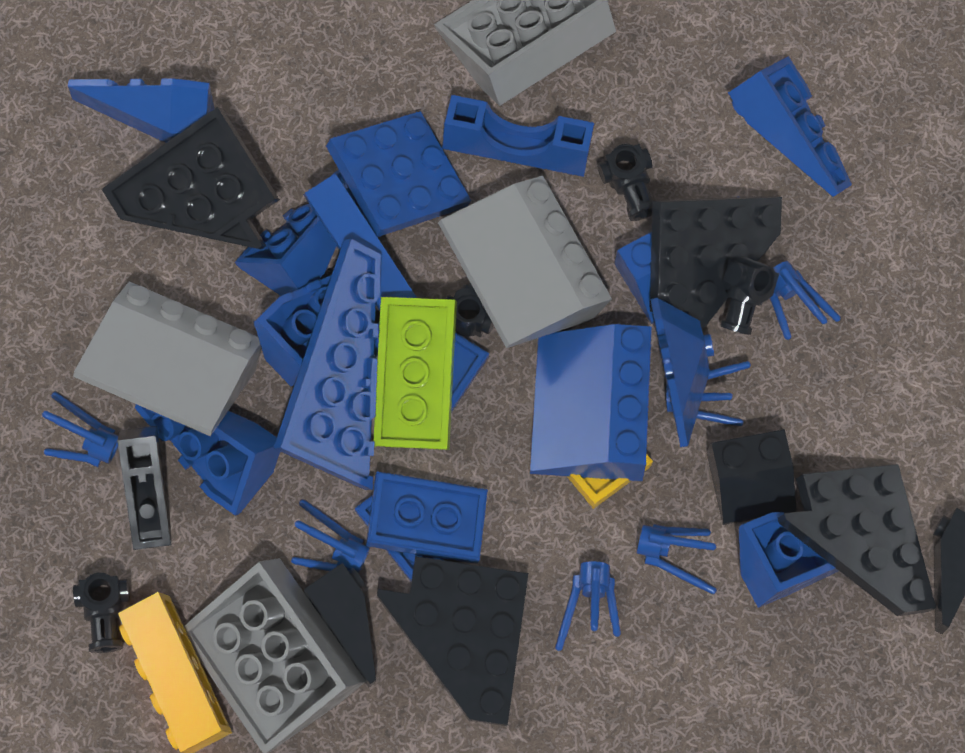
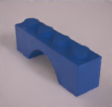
(478, 131)

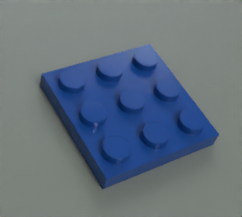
(398, 173)

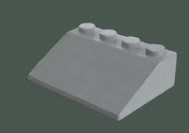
(522, 41)
(525, 262)
(169, 358)
(272, 654)

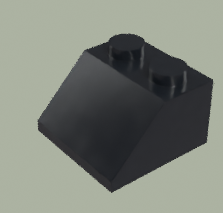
(752, 476)

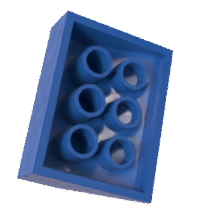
(592, 402)

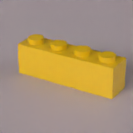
(173, 673)

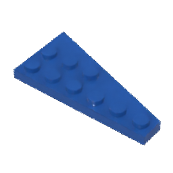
(337, 382)

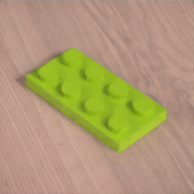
(415, 373)

